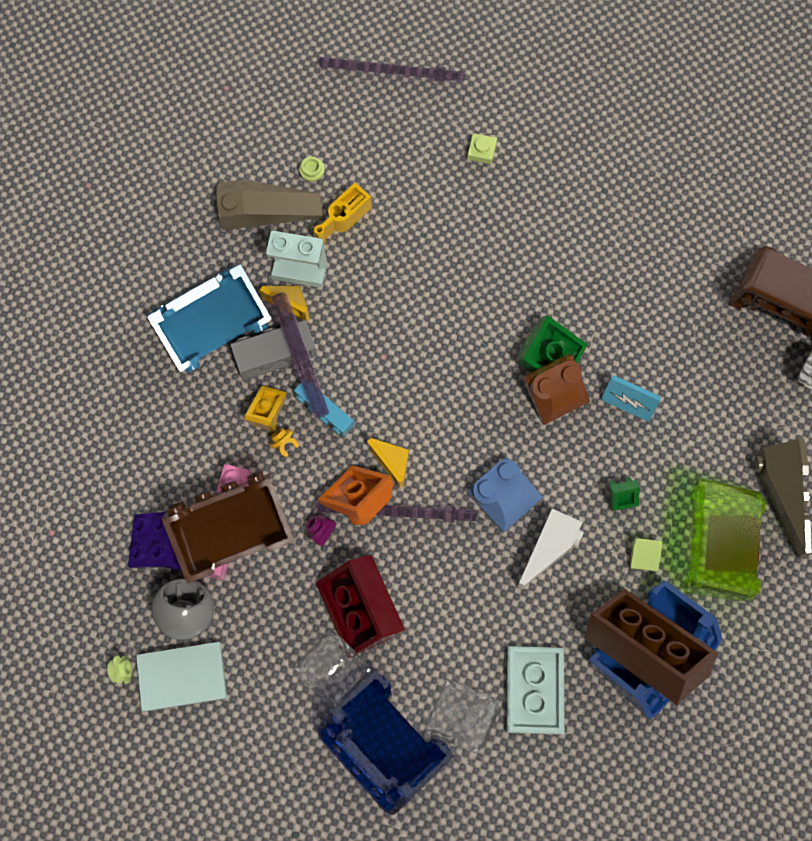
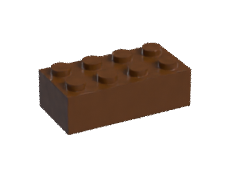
(650, 646)

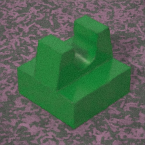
(624, 494)

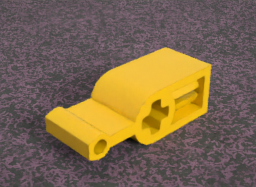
(352, 205)

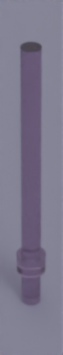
(440, 74)
(448, 514)

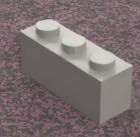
(268, 351)

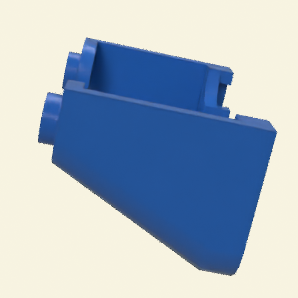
(685, 614)

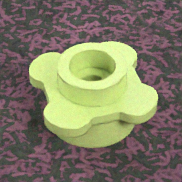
(120, 670)

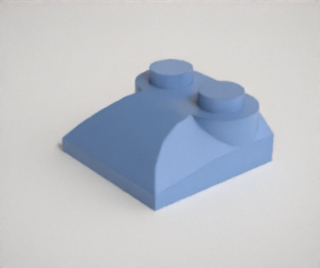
(504, 494)

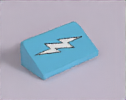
(631, 398)

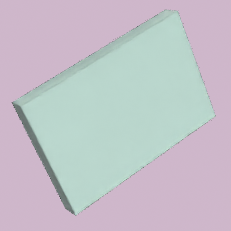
(181, 676)
(535, 690)

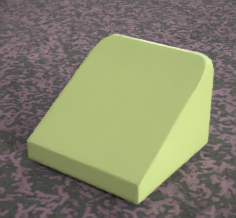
(645, 554)

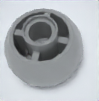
(182, 609)

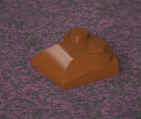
(557, 388)

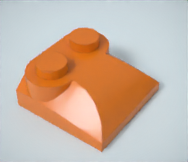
(359, 494)

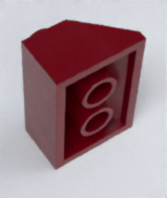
(360, 604)

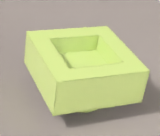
(482, 148)

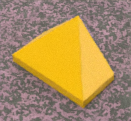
(294, 295)
(391, 458)

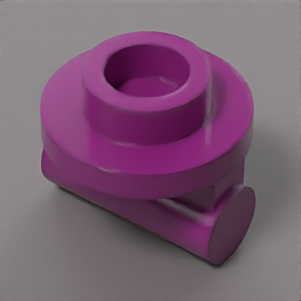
(319, 529)

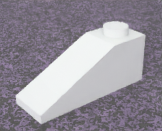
(553, 543)

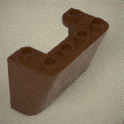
(226, 525)

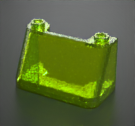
(724, 541)

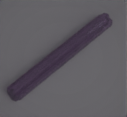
(300, 355)

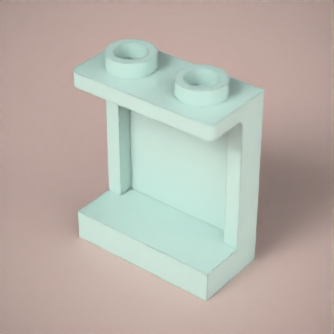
(297, 258)

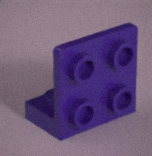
(151, 544)

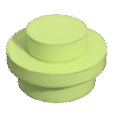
(311, 169)

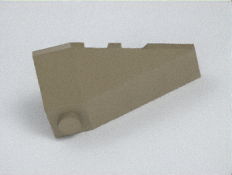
(258, 204)
(782, 477)

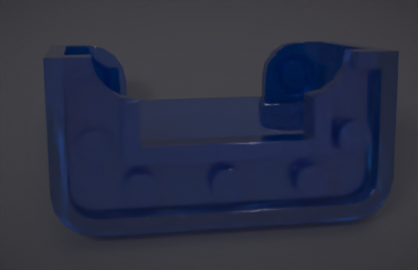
(381, 745)

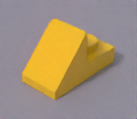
(265, 408)

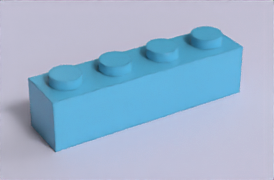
(338, 419)

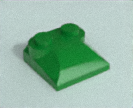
(548, 343)

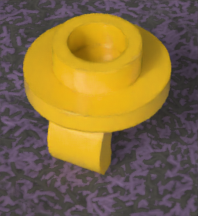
(282, 437)

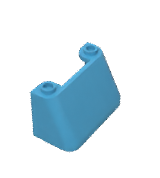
(209, 317)

